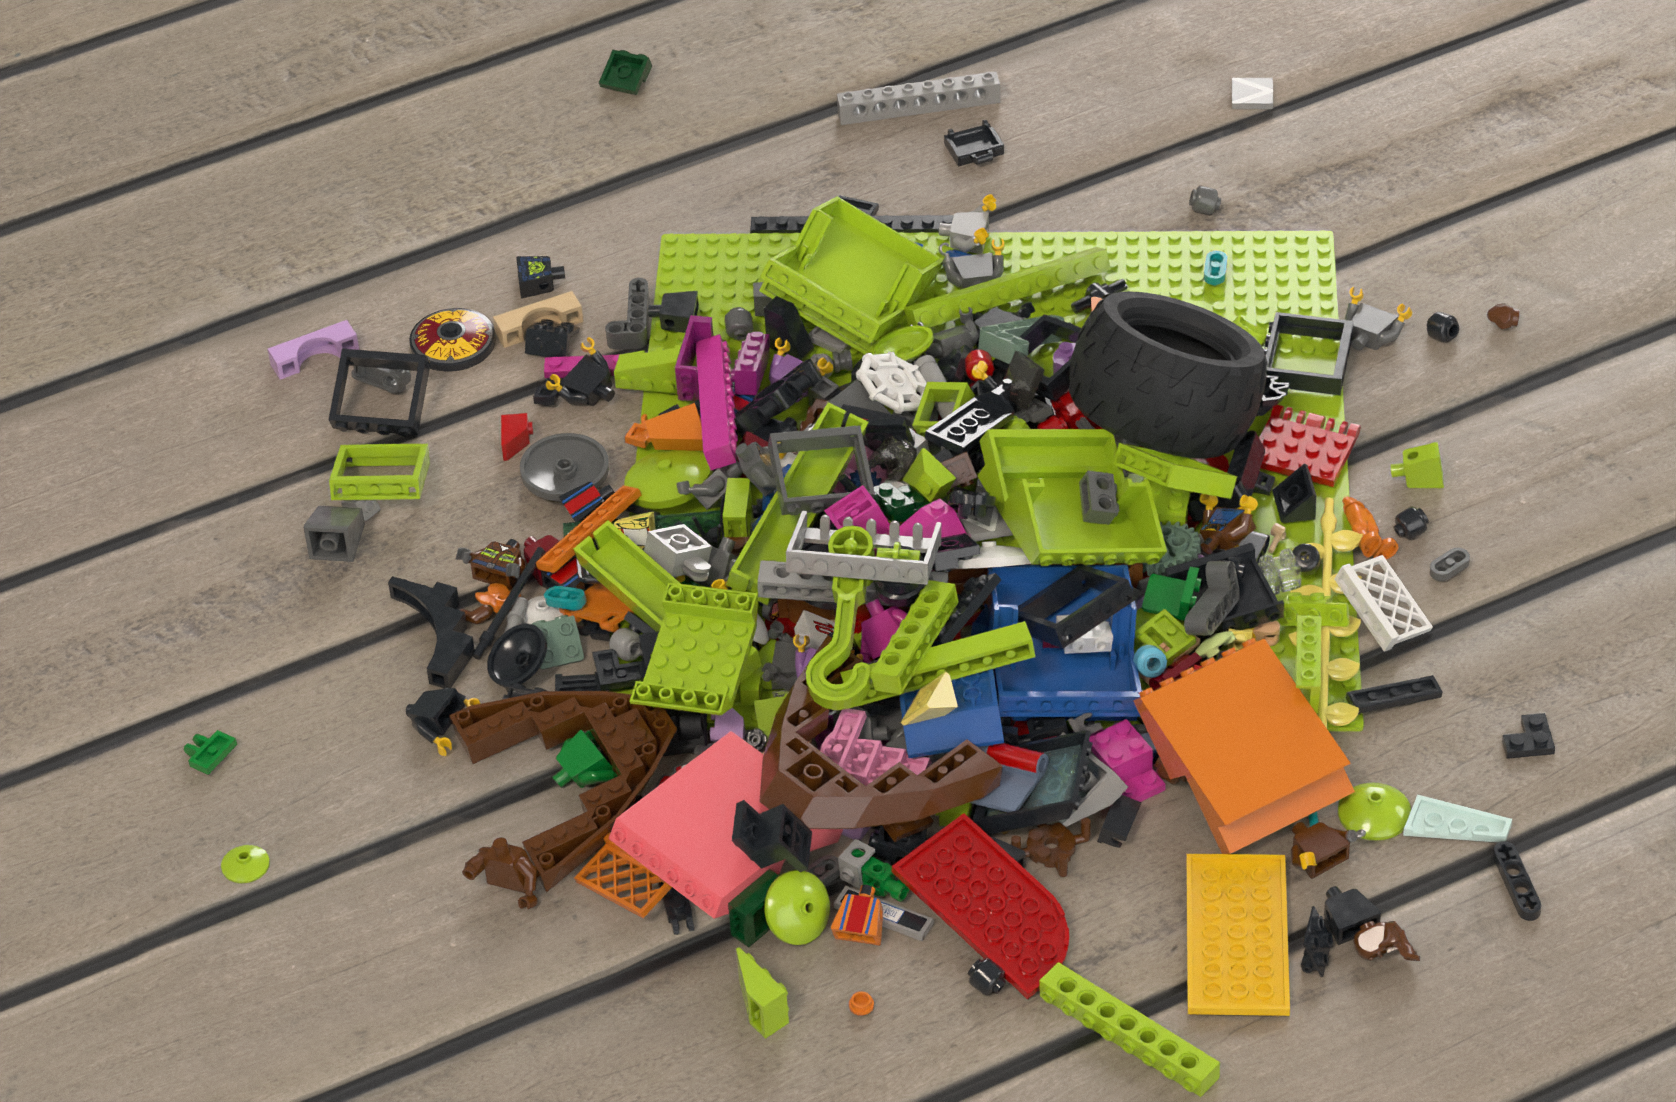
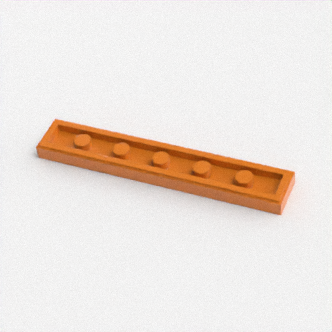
(606, 511)

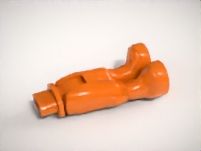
(1363, 523)

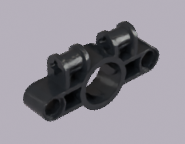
(777, 397)

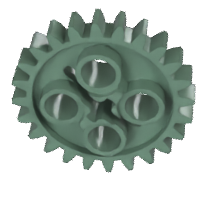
(1181, 547)

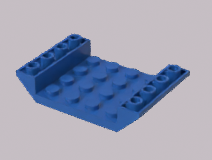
(974, 718)

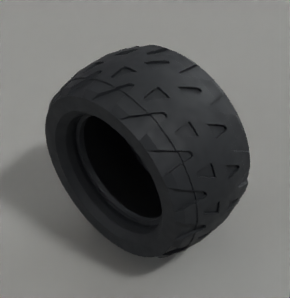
(1167, 375)

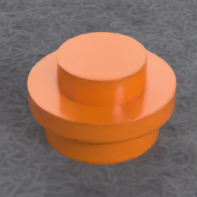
(861, 1003)

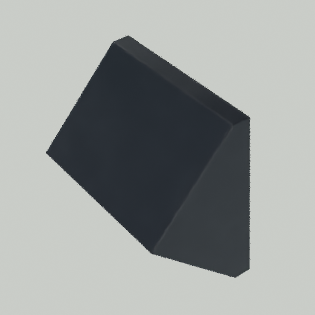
(1296, 497)

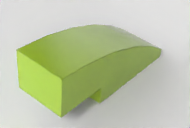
(752, 687)

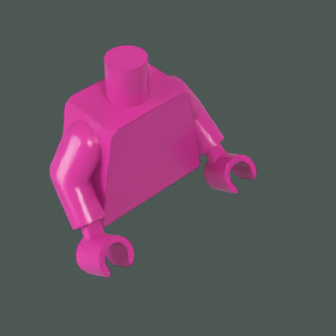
(879, 629)

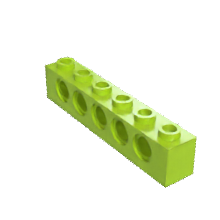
(914, 637)

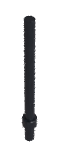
(487, 637)

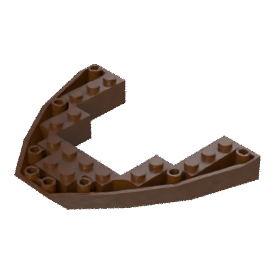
(627, 734)
(832, 798)

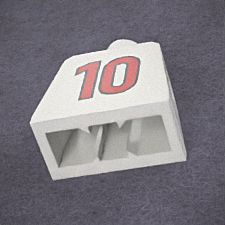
(815, 627)

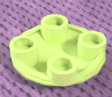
(1210, 646)

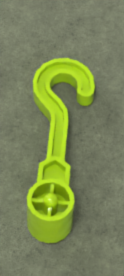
(849, 595)

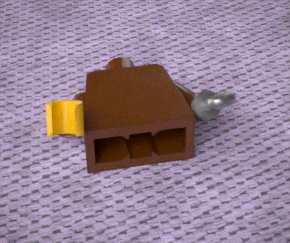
(1321, 847)

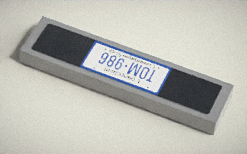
(896, 917)

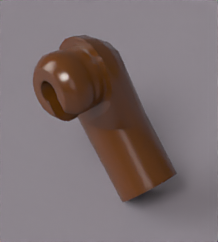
(478, 615)

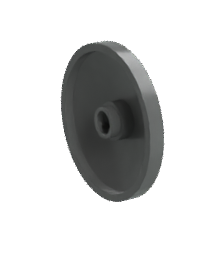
(562, 464)

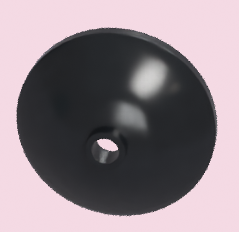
(517, 655)

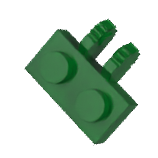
(211, 751)

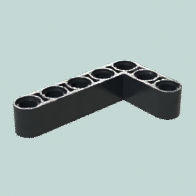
(1245, 466)

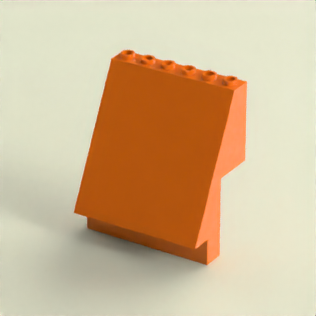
(1245, 744)

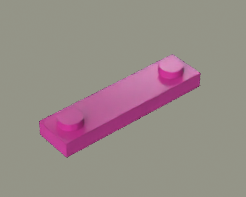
(563, 365)

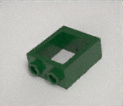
(745, 921)

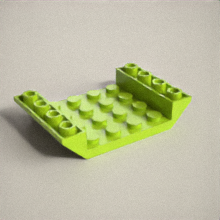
(699, 650)

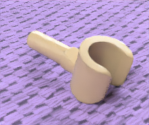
(1278, 532)

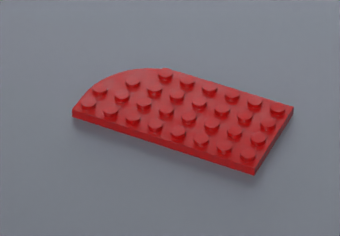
(989, 901)

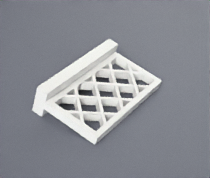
(1369, 607)

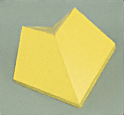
(932, 701)

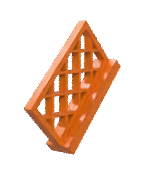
(620, 858)

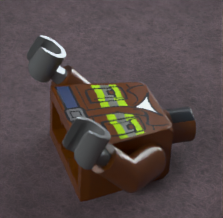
(495, 562)

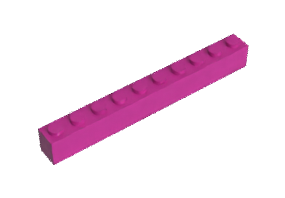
(716, 402)

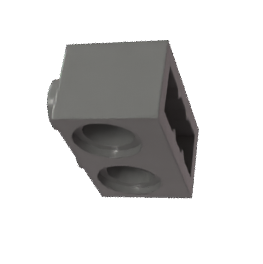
(1098, 497)

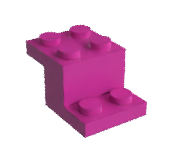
(861, 508)
(1130, 758)

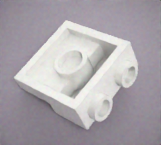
(1096, 640)

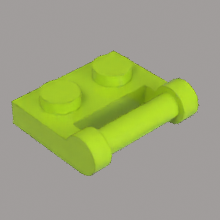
(1168, 631)

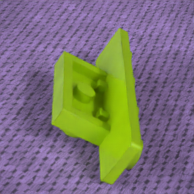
(1314, 605)

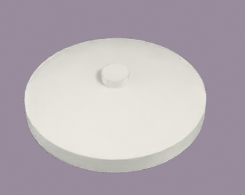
(994, 556)

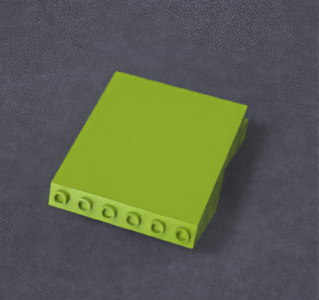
(850, 274)
(1039, 497)

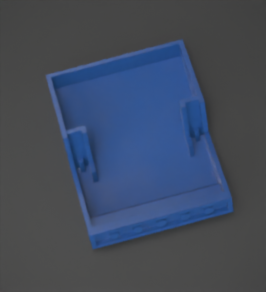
(1061, 682)

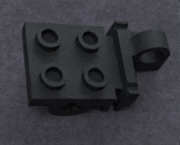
(690, 731)

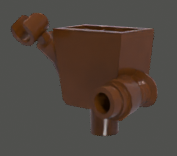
(506, 868)

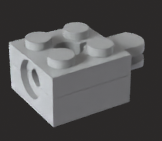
(679, 552)

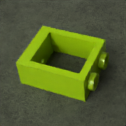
(939, 392)
(737, 508)

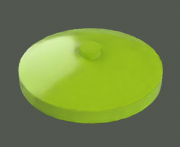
(661, 471)

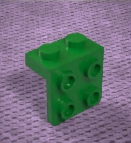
(1172, 594)

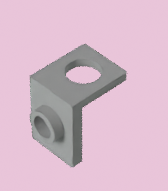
(851, 866)

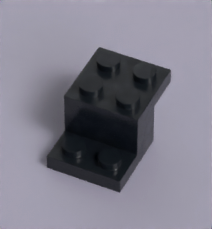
(772, 836)

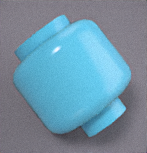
(1154, 666)

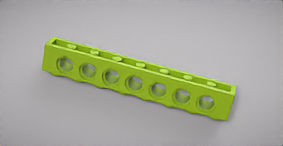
(1129, 1029)

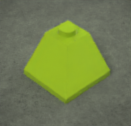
(929, 477)

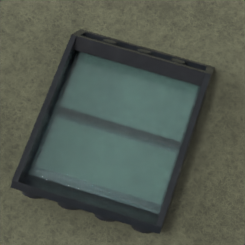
(1054, 794)

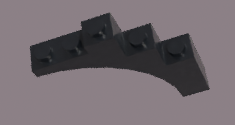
(439, 608)

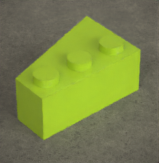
(648, 370)

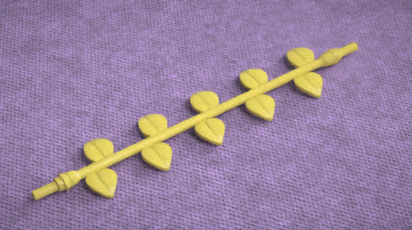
(1341, 668)

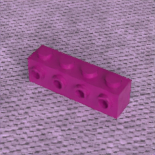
(751, 363)

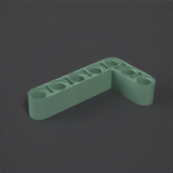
(1003, 338)

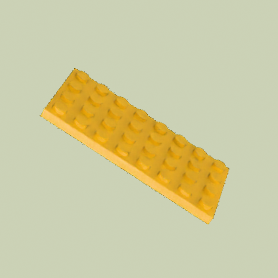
(1237, 935)

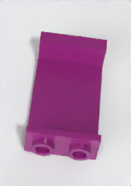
(687, 374)

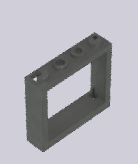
(817, 440)

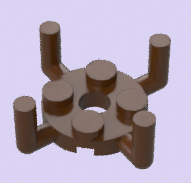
(1053, 834)

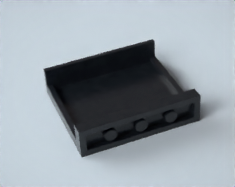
(1256, 599)

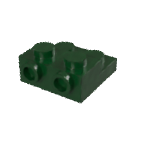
(625, 71)
(898, 503)

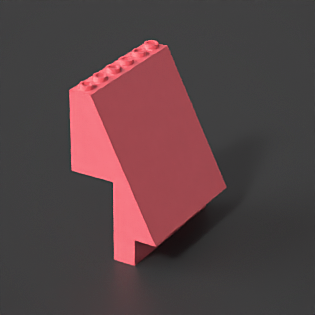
(688, 823)

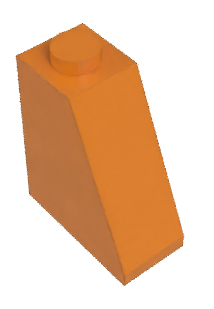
(676, 430)

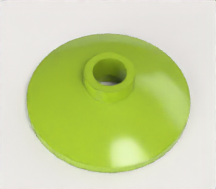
(245, 864)

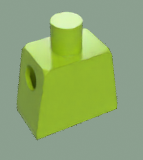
(1420, 467)

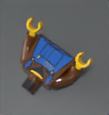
(1225, 526)

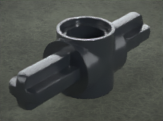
(1100, 291)

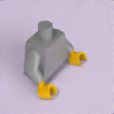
(970, 229)

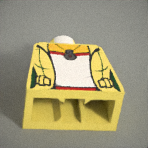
(637, 527)

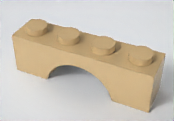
(512, 325)

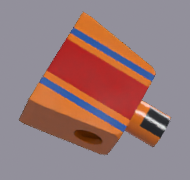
(859, 918)

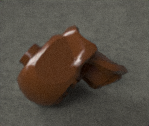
(1381, 938)

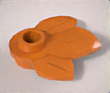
(494, 596)

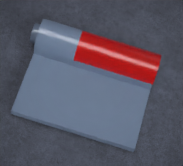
(1019, 776)

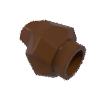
(1503, 316)

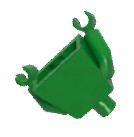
(582, 762)

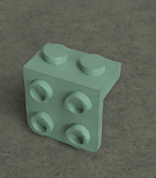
(562, 641)

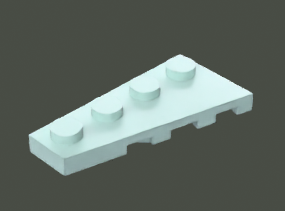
(1451, 821)

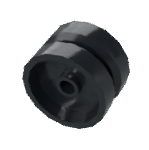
(898, 593)

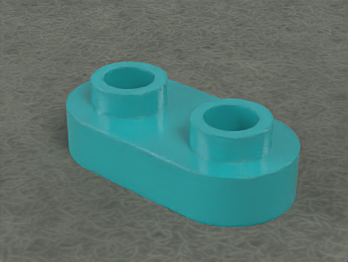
(1215, 267)
(565, 598)

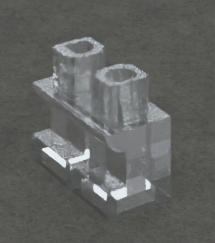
(1281, 572)

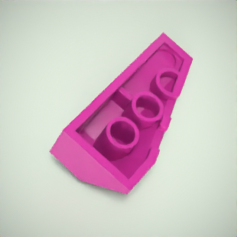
(931, 514)

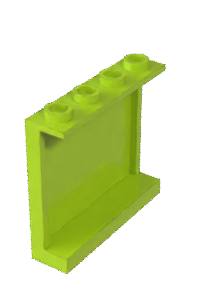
(1308, 659)

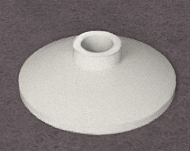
(539, 610)

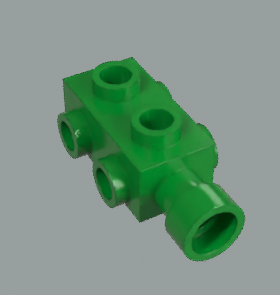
(879, 875)

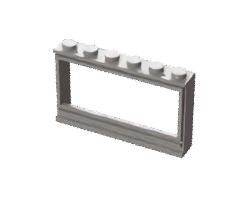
(862, 566)

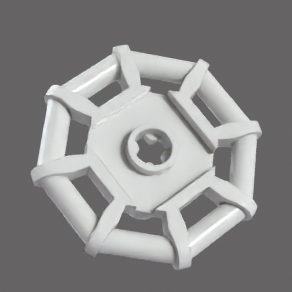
(892, 382)

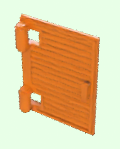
(599, 607)

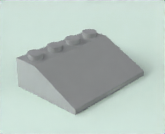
(1099, 791)

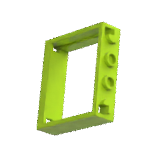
(1175, 471)
(380, 487)

